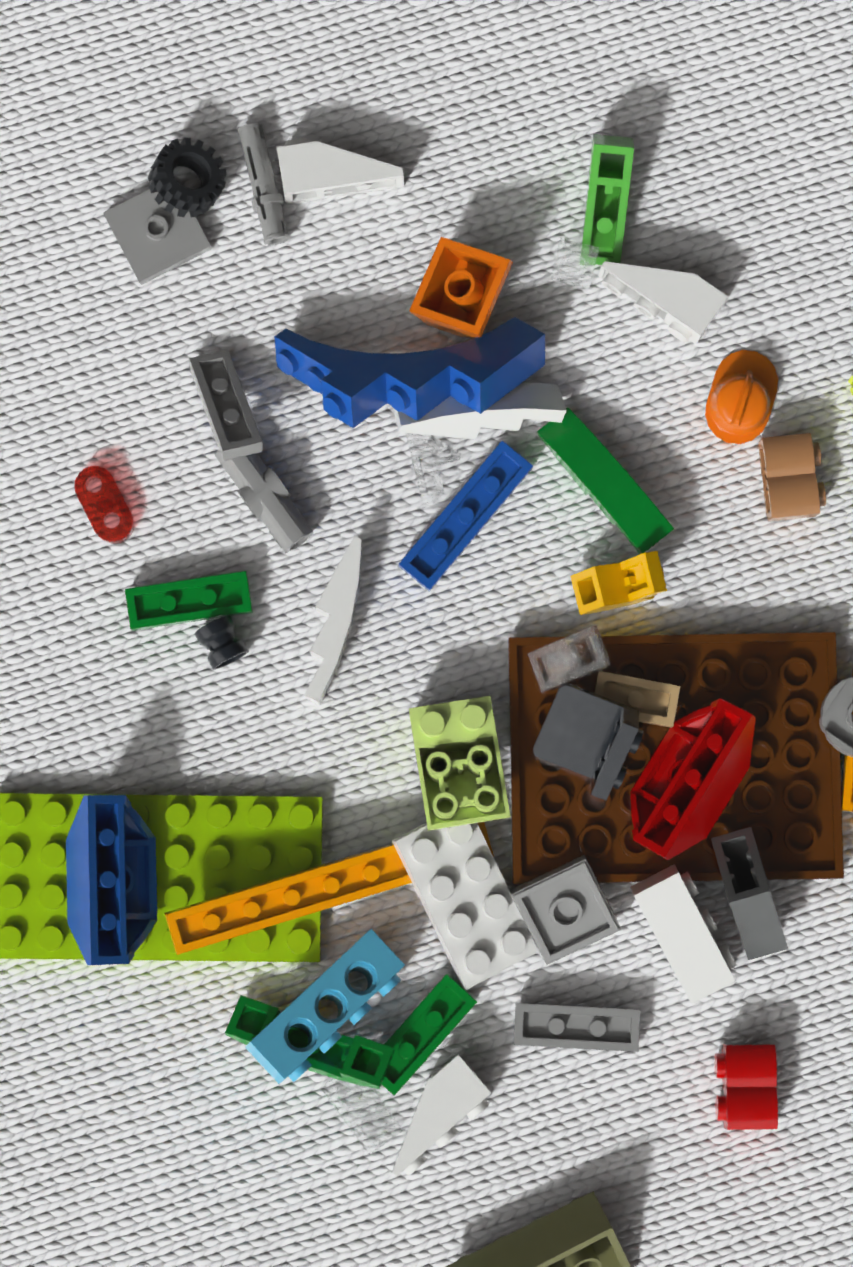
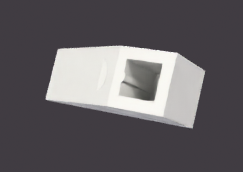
(673, 296)
(443, 1102)

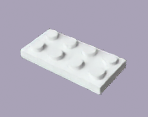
(465, 900)

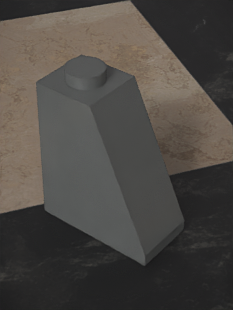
(749, 893)

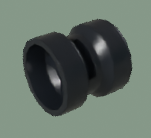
(221, 641)

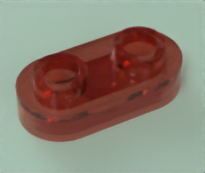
(104, 503)

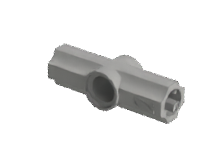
(268, 500)

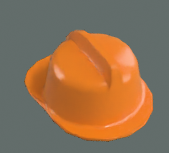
(741, 397)

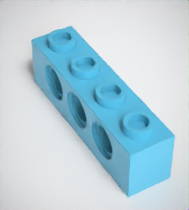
(366, 956)

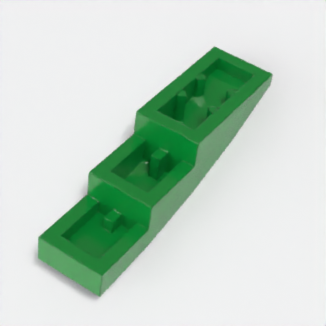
(605, 481)

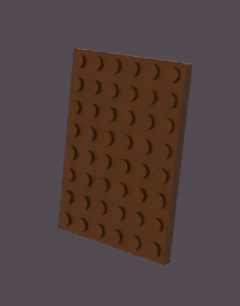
(785, 796)

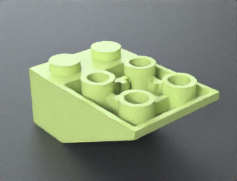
(459, 763)

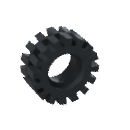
(201, 163)

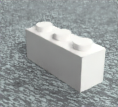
(685, 933)

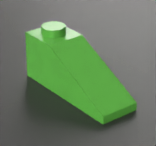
(608, 195)

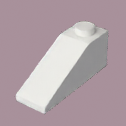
(325, 171)

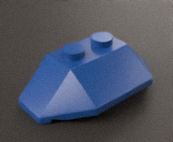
(110, 879)

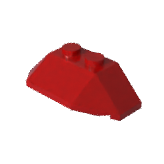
(691, 778)

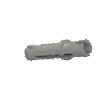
(266, 200)

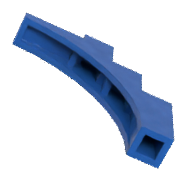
(414, 382)

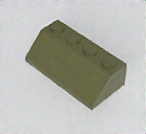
(564, 1238)

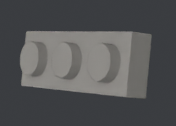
(225, 405)
(576, 1027)

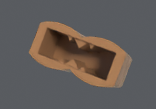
(790, 477)

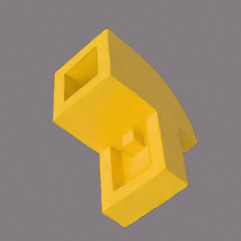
(619, 583)

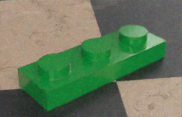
(188, 600)
(425, 1030)

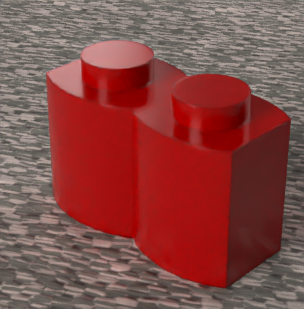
(748, 1086)

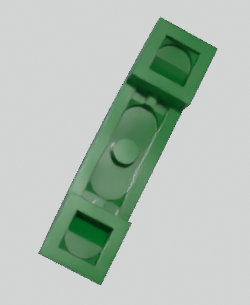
(348, 1060)

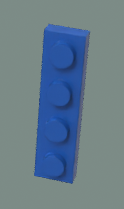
(465, 516)

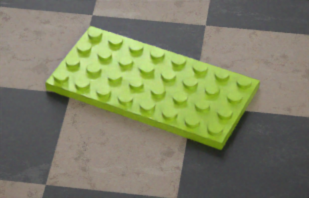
(201, 853)

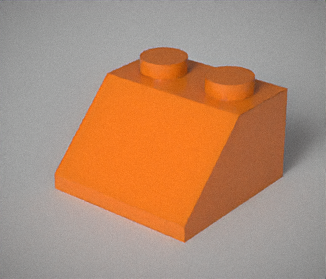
(460, 288)

